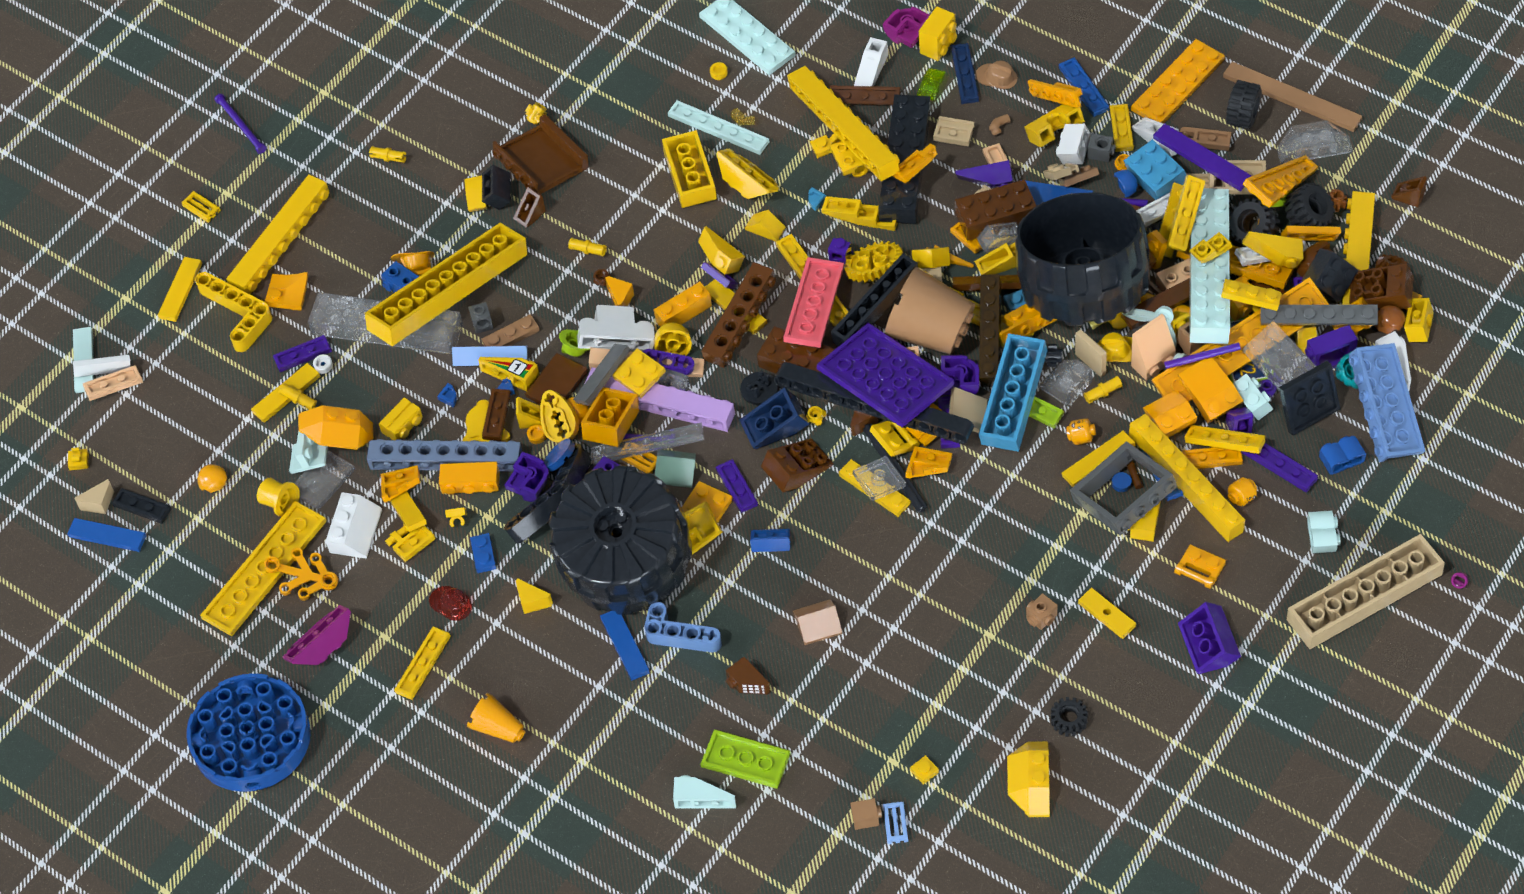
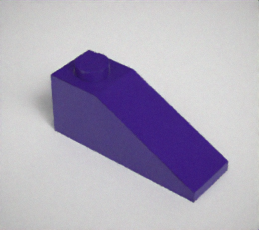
(991, 175)

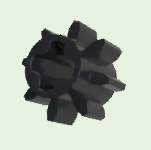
(1053, 355)

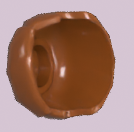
(1390, 319)

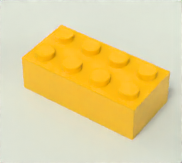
(689, 169)

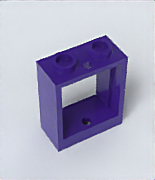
(1331, 346)

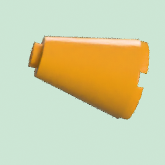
(495, 720)

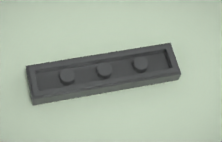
(602, 374)

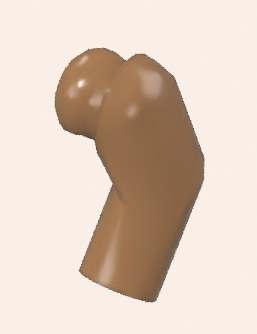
(997, 122)

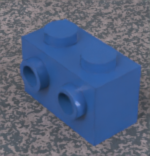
(397, 277)

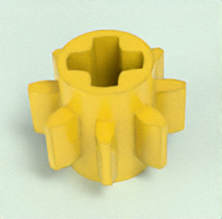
(534, 112)

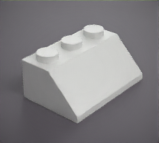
(353, 526)

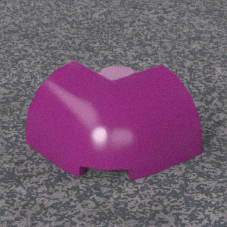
(904, 25)

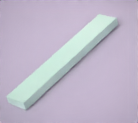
(718, 127)

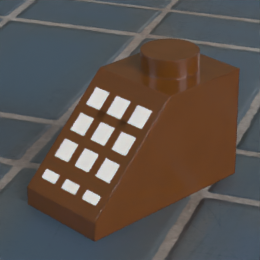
(746, 678)

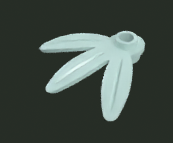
(1144, 315)

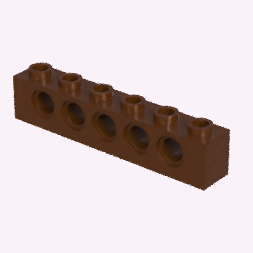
(756, 275)

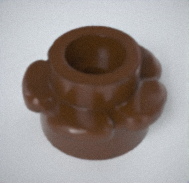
(600, 273)

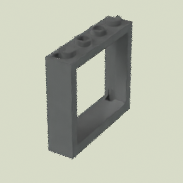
(1105, 471)

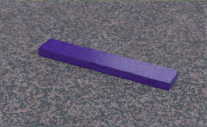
(1201, 156)

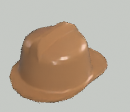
(997, 75)

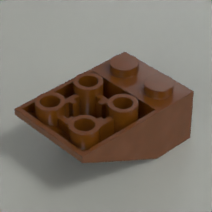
(1384, 286)
(795, 464)

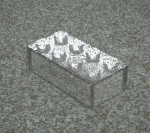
(1277, 355)

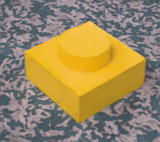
(924, 769)

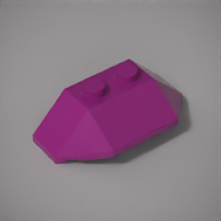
(320, 639)

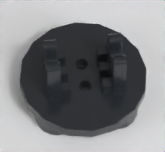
(763, 382)

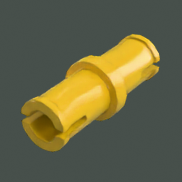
(387, 154)
(587, 247)
(1103, 389)
(297, 396)

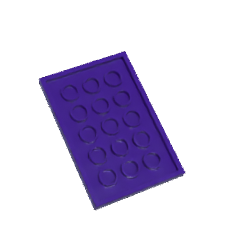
(885, 375)

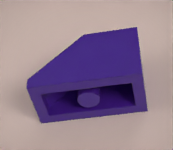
(1240, 420)

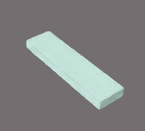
(82, 351)

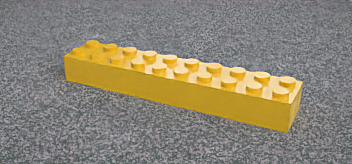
(445, 284)

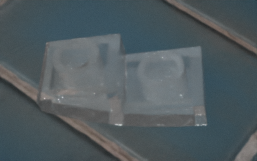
(674, 378)

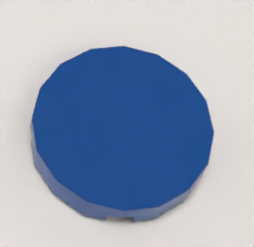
(557, 455)

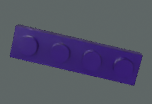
(1284, 467)

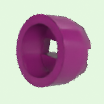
(1457, 583)

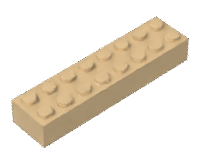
(1365, 591)

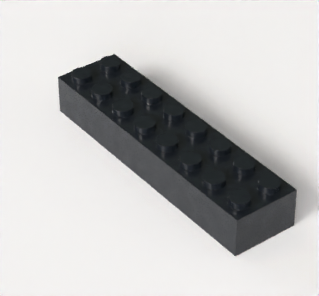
(906, 135)

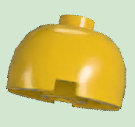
(673, 339)

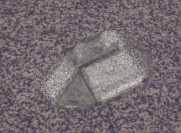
(1314, 141)

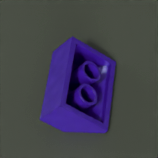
(1209, 638)

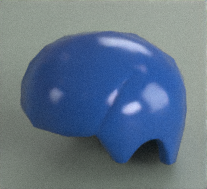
(1127, 182)

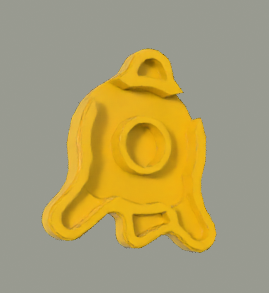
(475, 422)

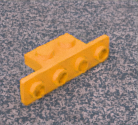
(1057, 93)
(1022, 322)

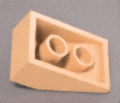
(1152, 347)

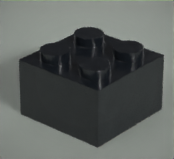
(1331, 274)

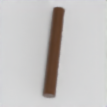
(1134, 475)

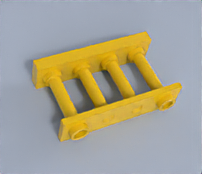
(1181, 214)

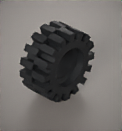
(1069, 706)

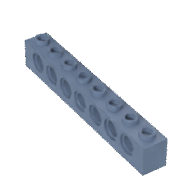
(399, 459)

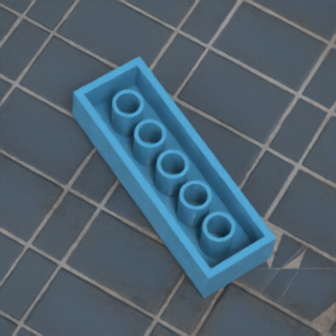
(1013, 392)

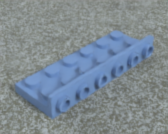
(1386, 401)

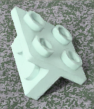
(307, 455)

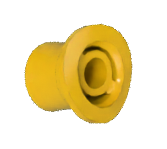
(278, 495)

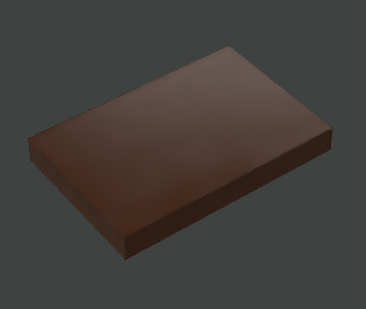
(559, 376)

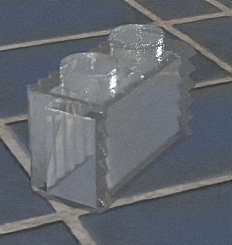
(997, 235)

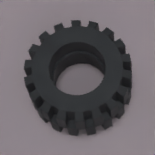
(1243, 104)
(1309, 206)
(1245, 212)

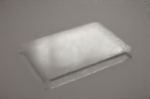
(321, 483)

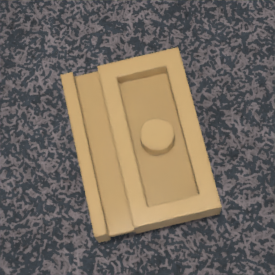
(953, 131)
(1058, 171)

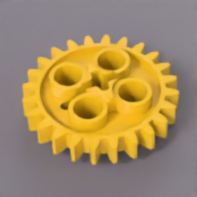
(872, 261)

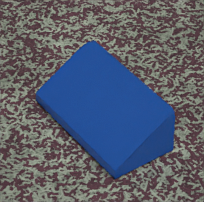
(770, 540)

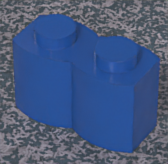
(1342, 455)

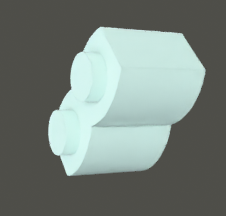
(1322, 531)

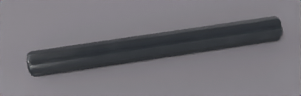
(909, 490)

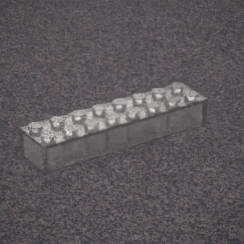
(345, 319)

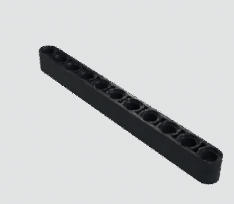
(822, 387)

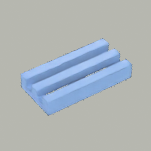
(897, 838)

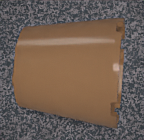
(930, 314)

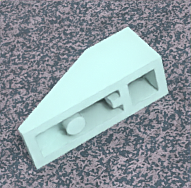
(695, 793)

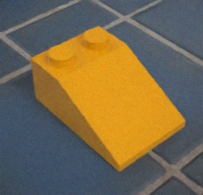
(1210, 389)

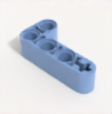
(711, 636)

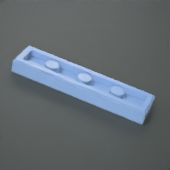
(469, 355)

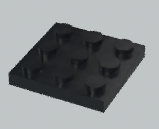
(1309, 398)

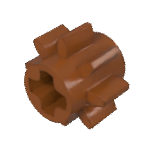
(1338, 198)

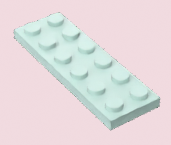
(747, 35)

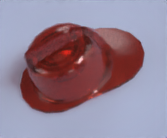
(450, 603)

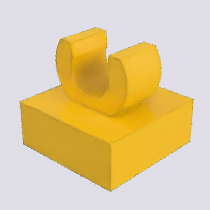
(78, 459)
(456, 513)

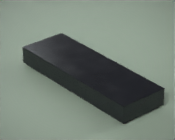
(141, 505)

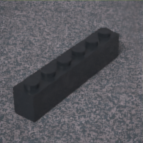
(875, 301)

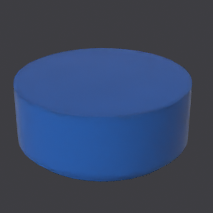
(1121, 482)

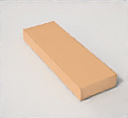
(112, 382)

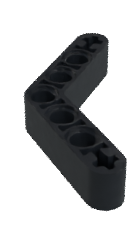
(539, 511)

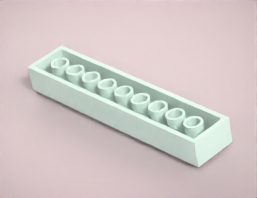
(1207, 309)

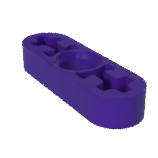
(681, 359)

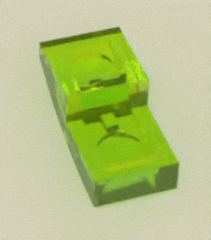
(931, 83)

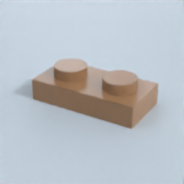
(1085, 173)

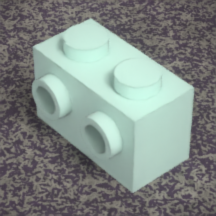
(1252, 397)

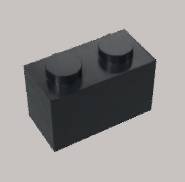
(496, 187)

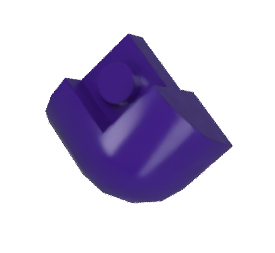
(962, 371)
(528, 477)

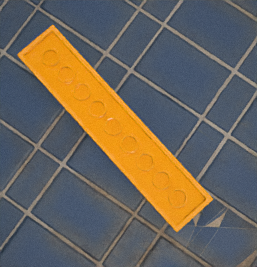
(1302, 294)

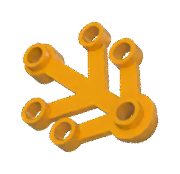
(303, 575)

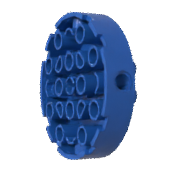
(248, 732)

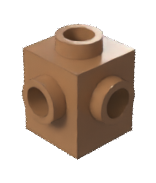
(1041, 612)

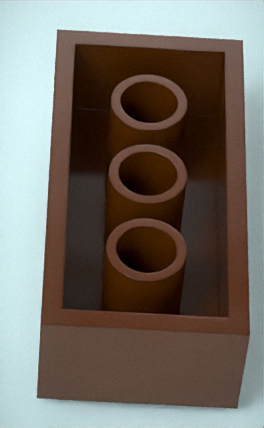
(993, 206)
(776, 351)

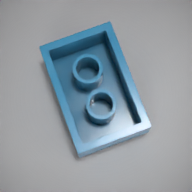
(1155, 170)

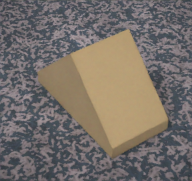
(96, 499)

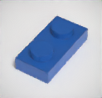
(483, 553)

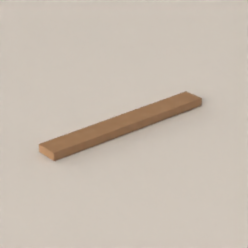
(1295, 97)

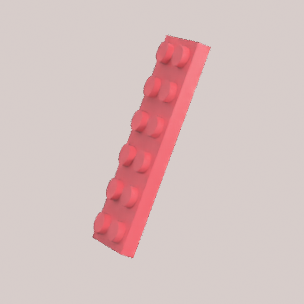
(813, 302)

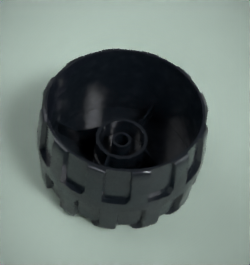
(1082, 258)
(627, 570)

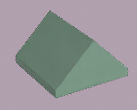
(675, 467)

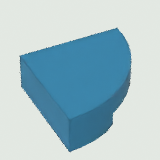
(816, 198)

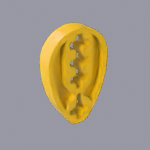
(549, 411)

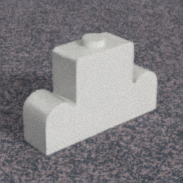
(615, 326)

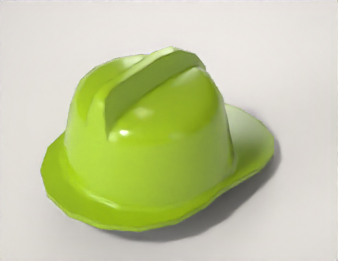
(570, 344)

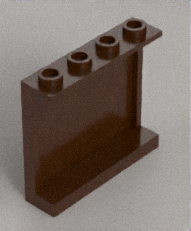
(542, 156)

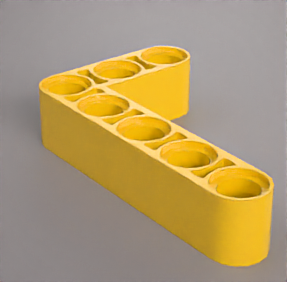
(255, 312)

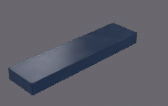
(964, 73)

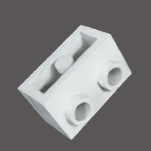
(1073, 143)

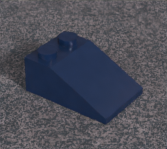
(774, 419)

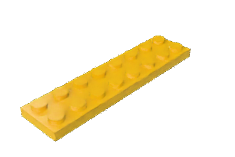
(251, 580)

